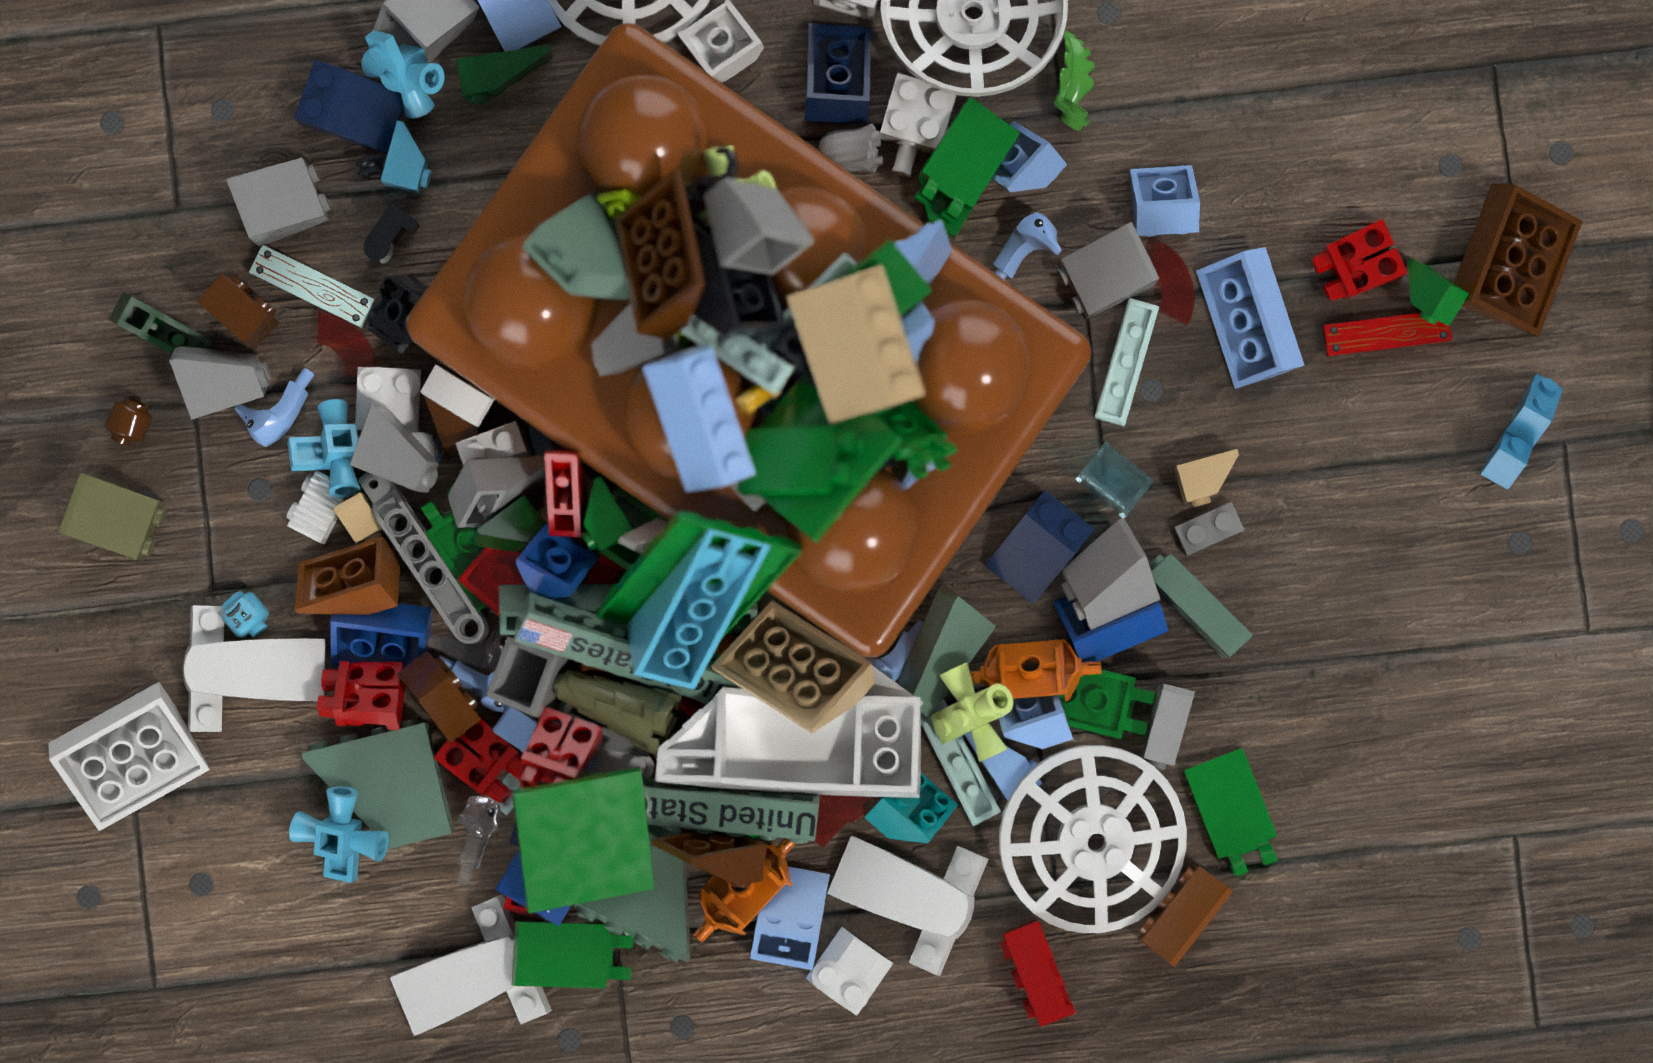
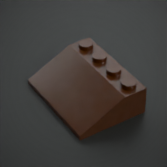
(1516, 257)
(661, 259)

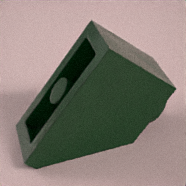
(510, 528)

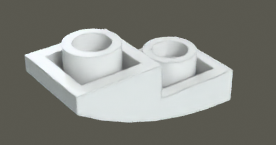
(457, 395)

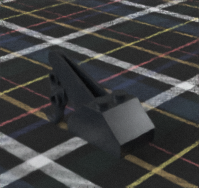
(732, 298)

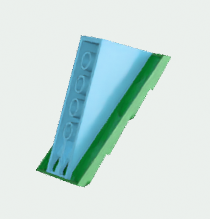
(692, 592)

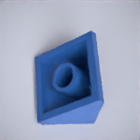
(554, 564)

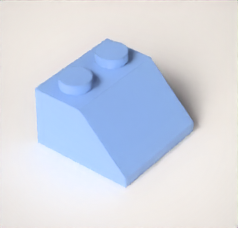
(1164, 200)

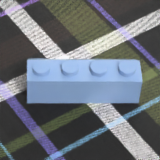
(1250, 317)
(698, 419)

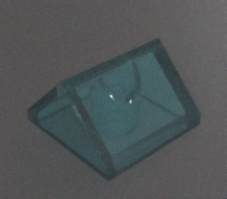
(1114, 480)

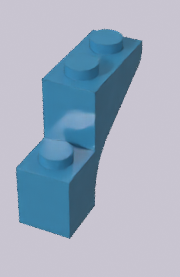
(1523, 431)

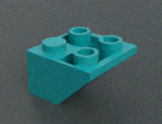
(913, 817)

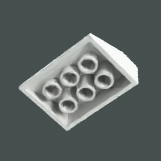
(127, 756)

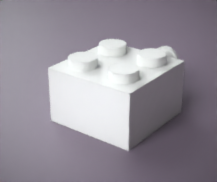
(915, 120)

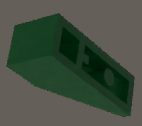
(494, 73)
(155, 326)

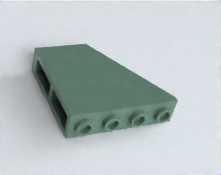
(582, 250)
(394, 778)
(655, 915)

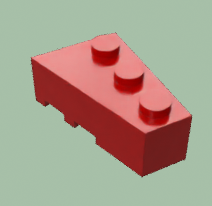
(1036, 973)

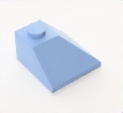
(1029, 163)
(1037, 722)

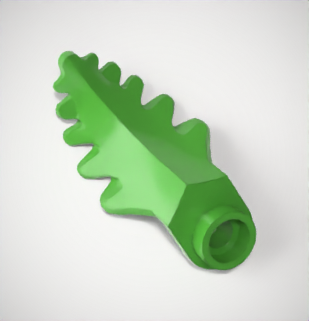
(1074, 82)

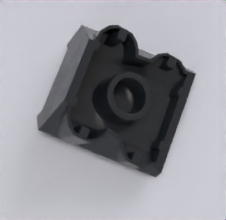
(390, 316)

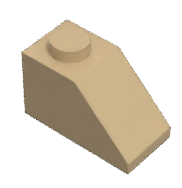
(1204, 477)
(358, 518)

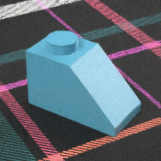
(405, 163)

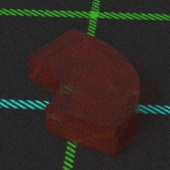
(1175, 284)
(347, 342)

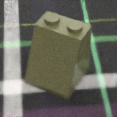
(112, 517)

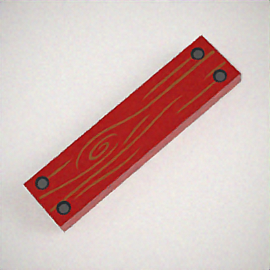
(1383, 334)

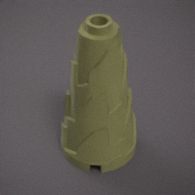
(623, 707)

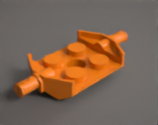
(1056, 675)
(734, 910)

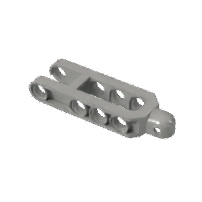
(448, 594)

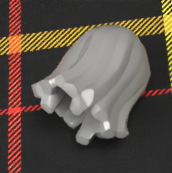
(853, 148)

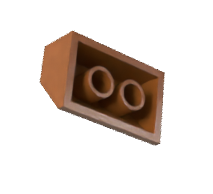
(1184, 914)

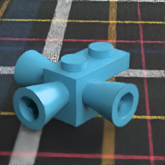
(403, 71)
(330, 450)
(339, 836)

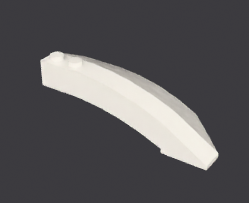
(756, 748)

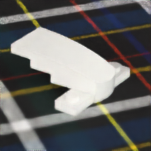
(244, 669)
(912, 895)
(469, 976)

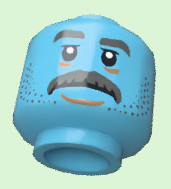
(245, 614)

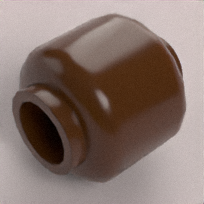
(128, 421)

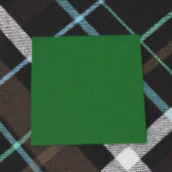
(818, 512)
(583, 839)

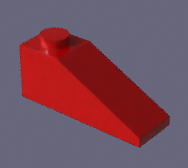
(565, 493)

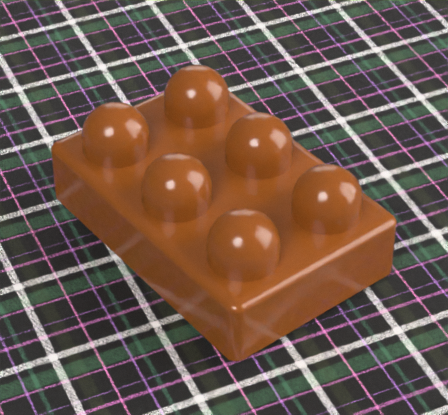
(518, 336)

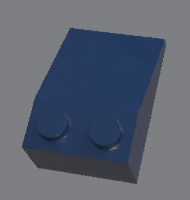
(838, 74)
(349, 107)
(1039, 547)

